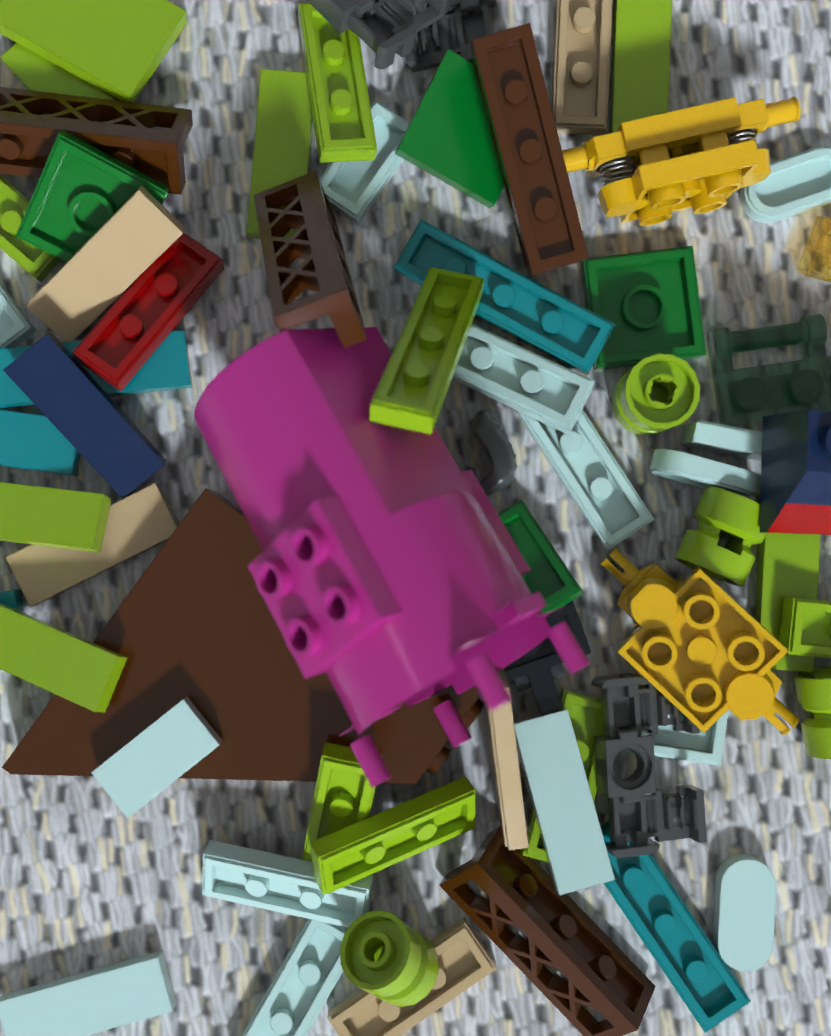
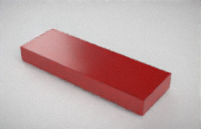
(148, 311)

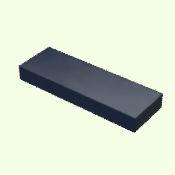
(85, 414)

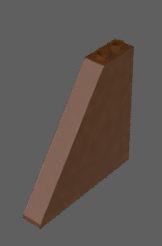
(208, 635)

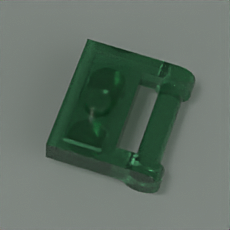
(770, 389)

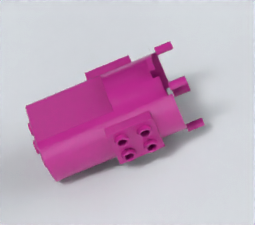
(369, 536)

